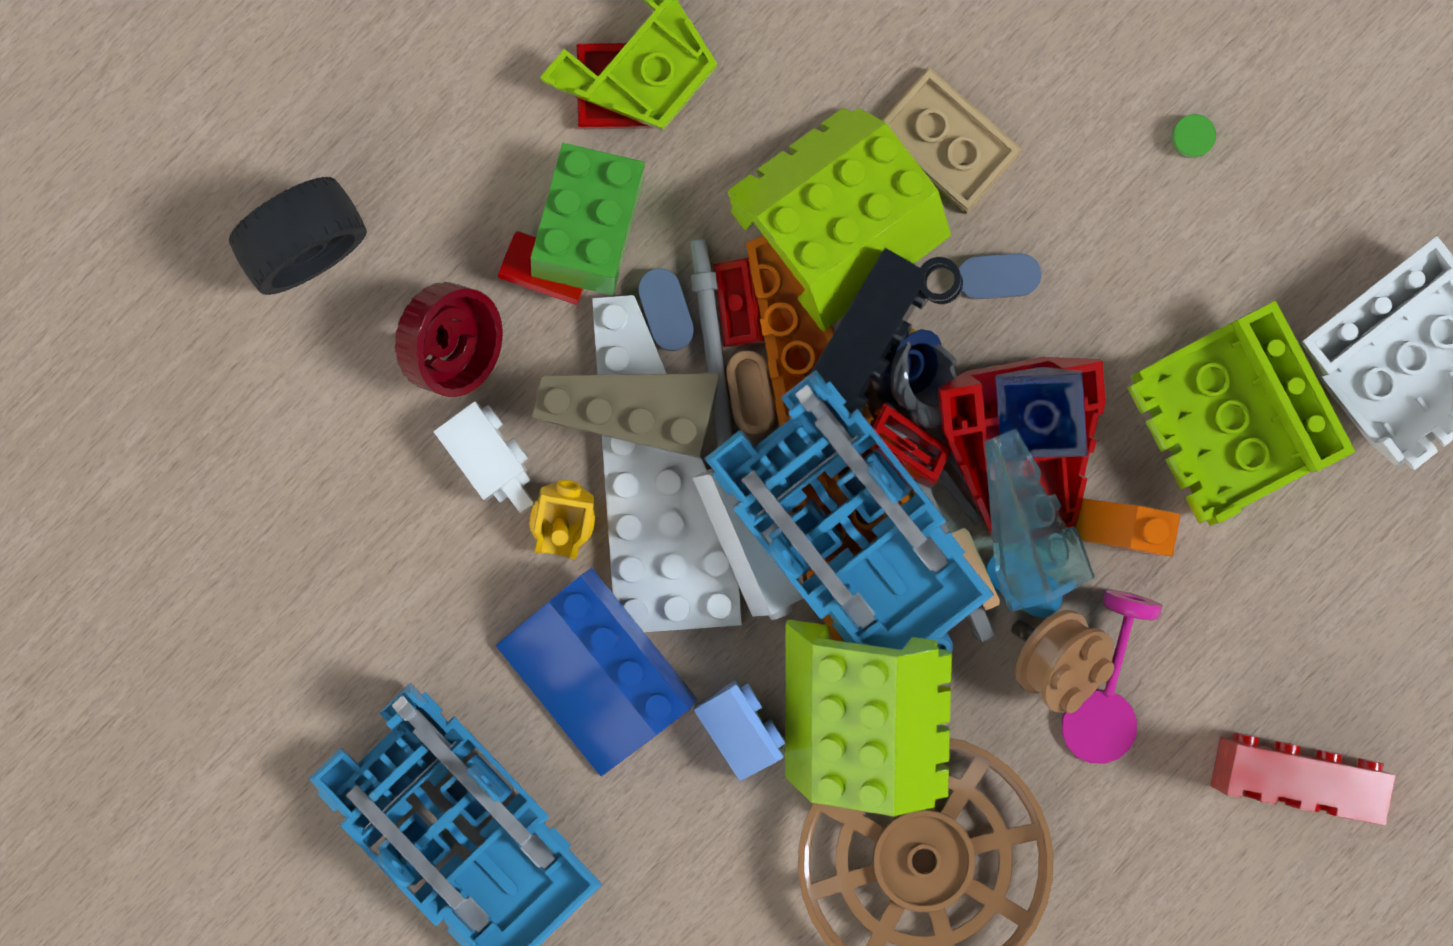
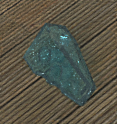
(1031, 544)

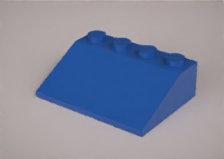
(597, 672)

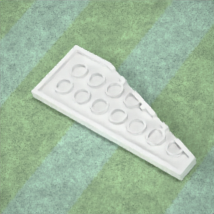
(660, 537)

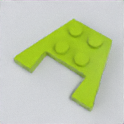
(649, 75)

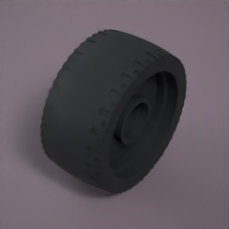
(297, 235)

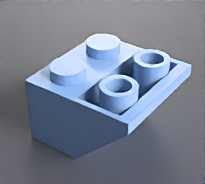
(739, 730)

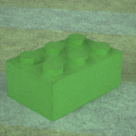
(587, 219)

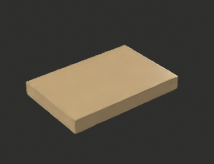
(951, 140)

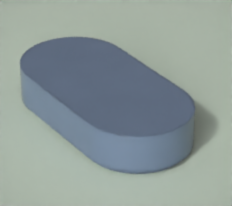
(1000, 276)
(666, 309)

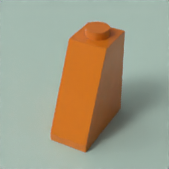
(1128, 527)

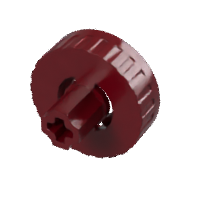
(432, 328)

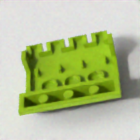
(840, 206)
(1239, 414)
(866, 721)

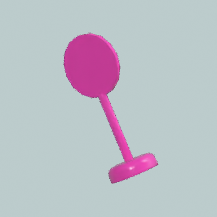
(1106, 722)

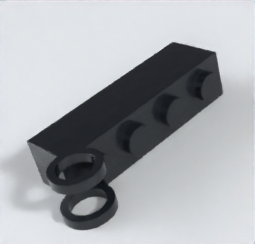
(878, 321)

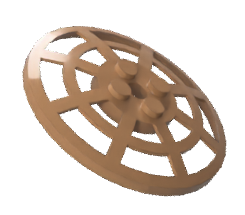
(953, 867)

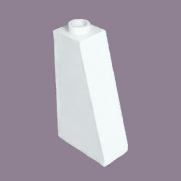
(758, 576)

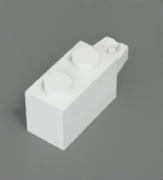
(485, 456)

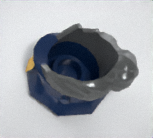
(916, 375)

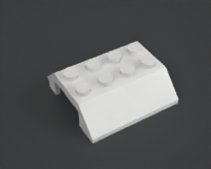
(1393, 357)

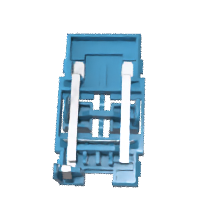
(895, 587)
(512, 885)

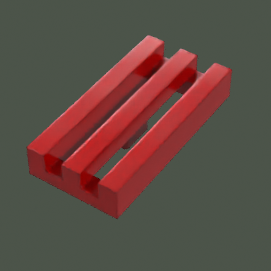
(914, 460)

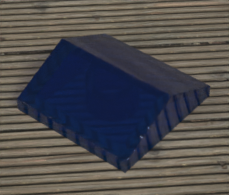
(1045, 410)

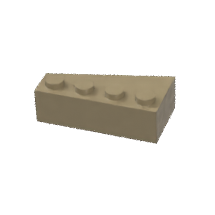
(643, 409)

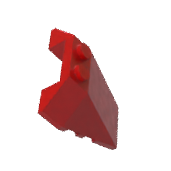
(972, 418)

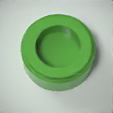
(1193, 136)

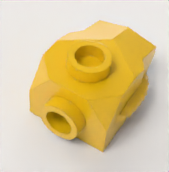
(562, 518)

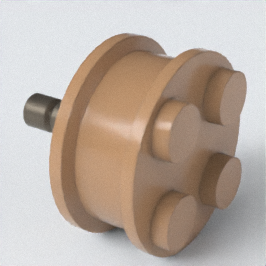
(1063, 660)

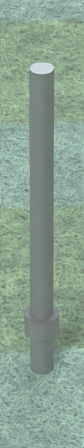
(704, 283)

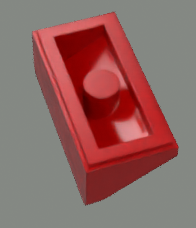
(517, 270)
(738, 303)

